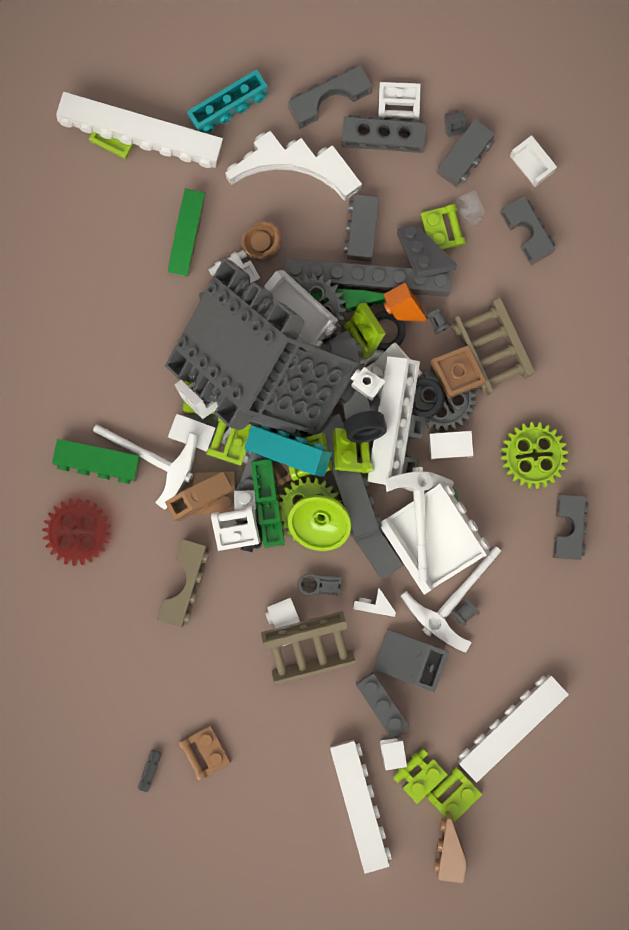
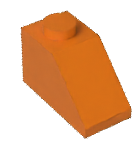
(404, 304)

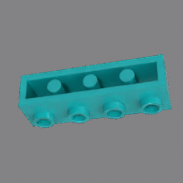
(228, 102)
(289, 451)

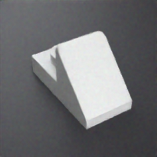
(381, 605)

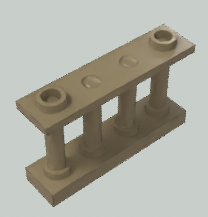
(506, 330)
(304, 630)

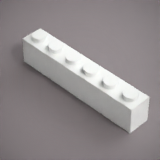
(396, 406)
(512, 728)
(359, 806)

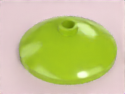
(317, 531)

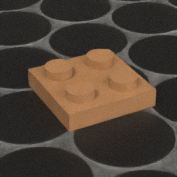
(457, 372)
(223, 504)

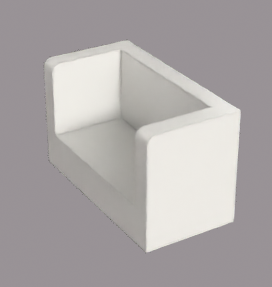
(533, 161)
(183, 425)
(450, 445)
(393, 753)

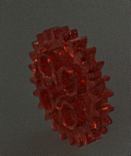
(75, 550)

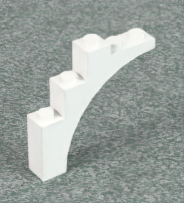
(298, 157)

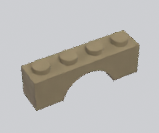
(176, 609)

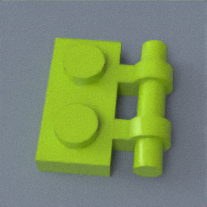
(424, 780)

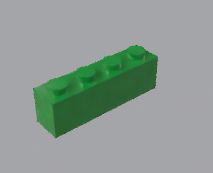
(96, 460)

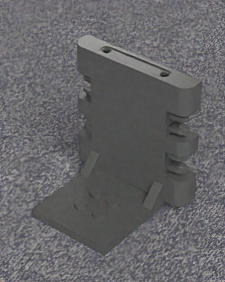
(251, 358)

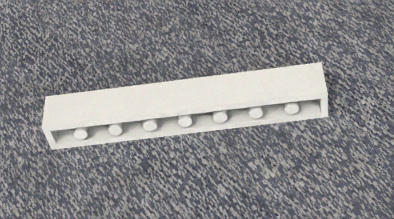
(139, 130)

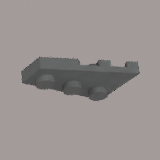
(423, 252)

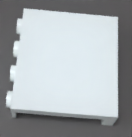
(317, 319)
(449, 537)

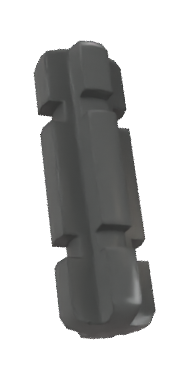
(149, 771)

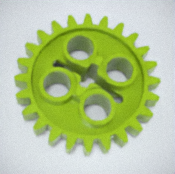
(535, 474)
(304, 490)

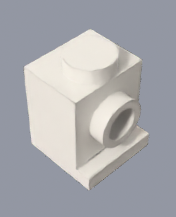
(370, 390)

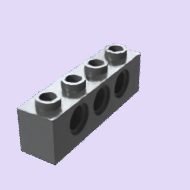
(374, 140)

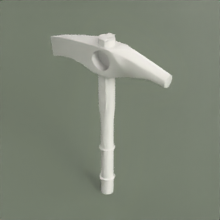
(177, 471)
(418, 482)
(435, 622)

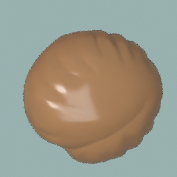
(262, 241)

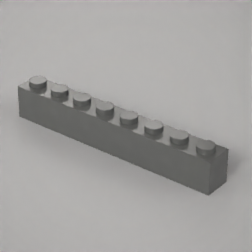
(371, 277)

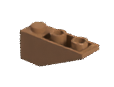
(198, 496)
(452, 859)

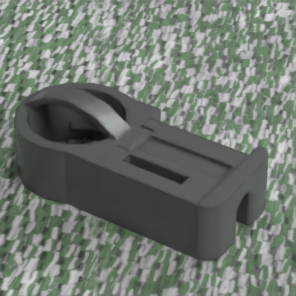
(323, 585)

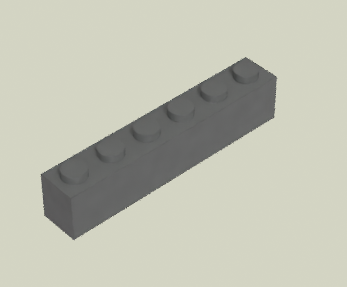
(353, 490)

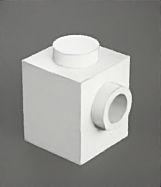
(242, 500)

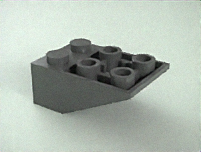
(411, 660)

